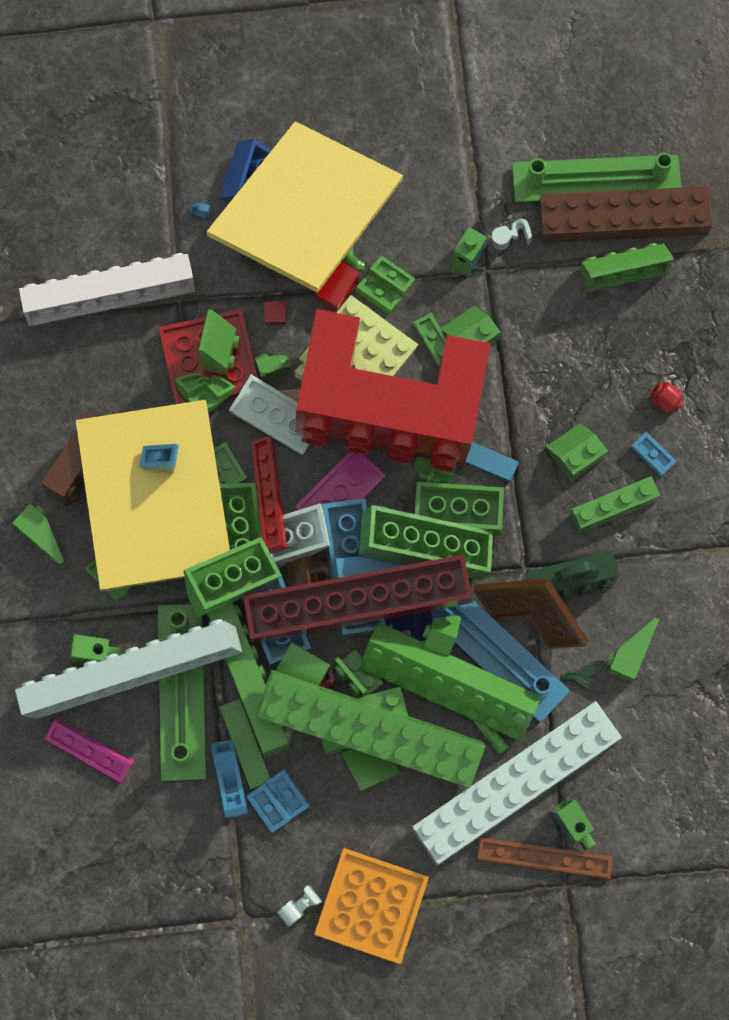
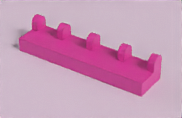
(89, 750)

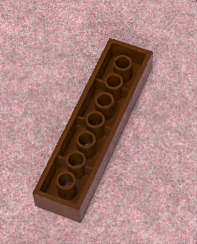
(624, 214)

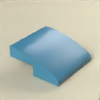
(278, 800)

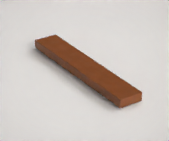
(544, 858)

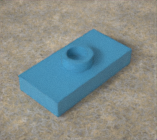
(653, 454)

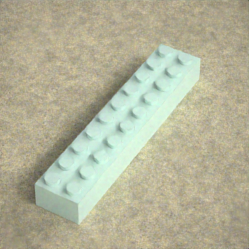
(129, 669)
(516, 783)

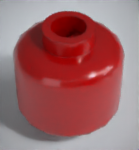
(666, 397)

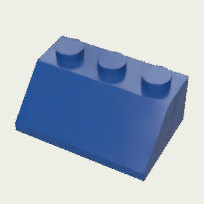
(245, 161)

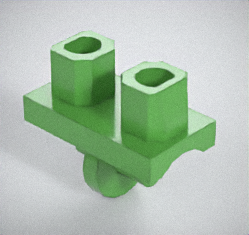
(430, 474)

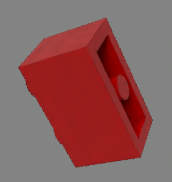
(338, 287)

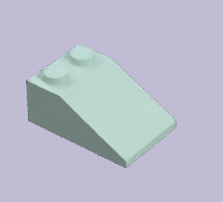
(304, 535)

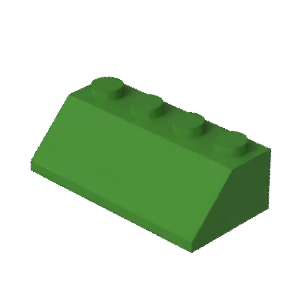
(626, 267)
(241, 513)
(230, 576)

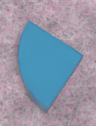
(200, 210)

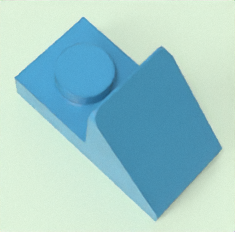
(159, 457)

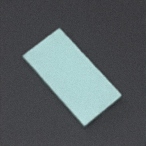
(269, 412)

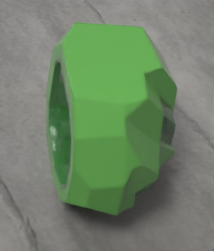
(272, 365)

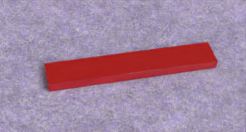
(268, 494)

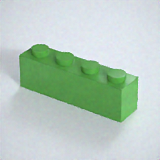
(614, 505)

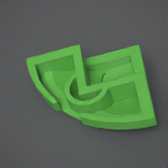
(198, 388)
(368, 769)

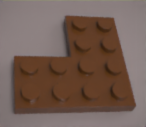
(537, 602)

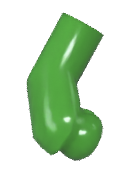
(353, 262)

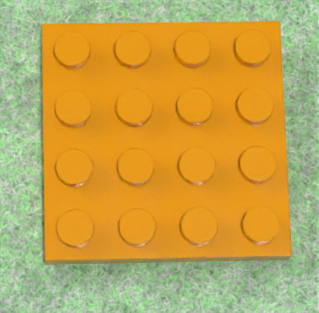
(371, 906)

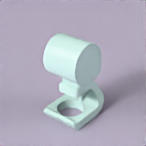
(502, 235)
(294, 910)

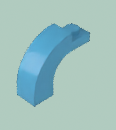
(229, 778)

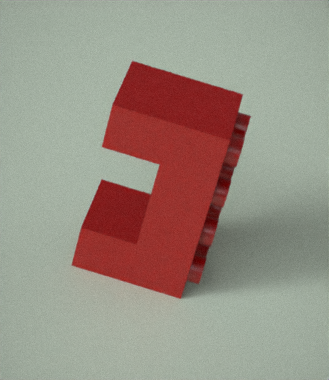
(389, 410)

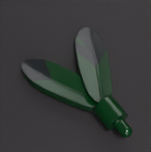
(583, 677)

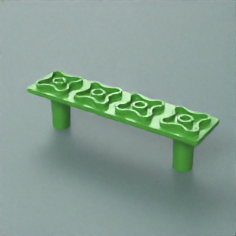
(594, 175)
(181, 705)

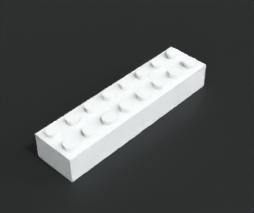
(107, 289)

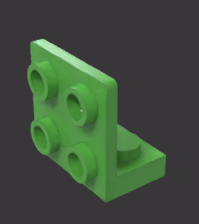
(359, 680)

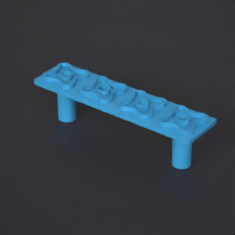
(504, 656)

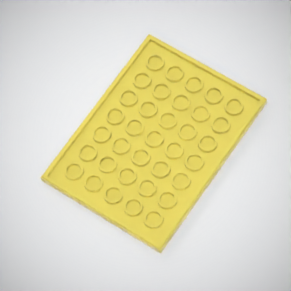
(305, 206)
(151, 520)

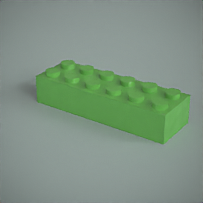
(417, 539)

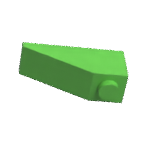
(37, 529)
(631, 654)

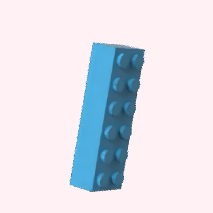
(344, 531)

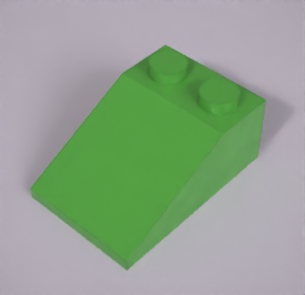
(217, 344)

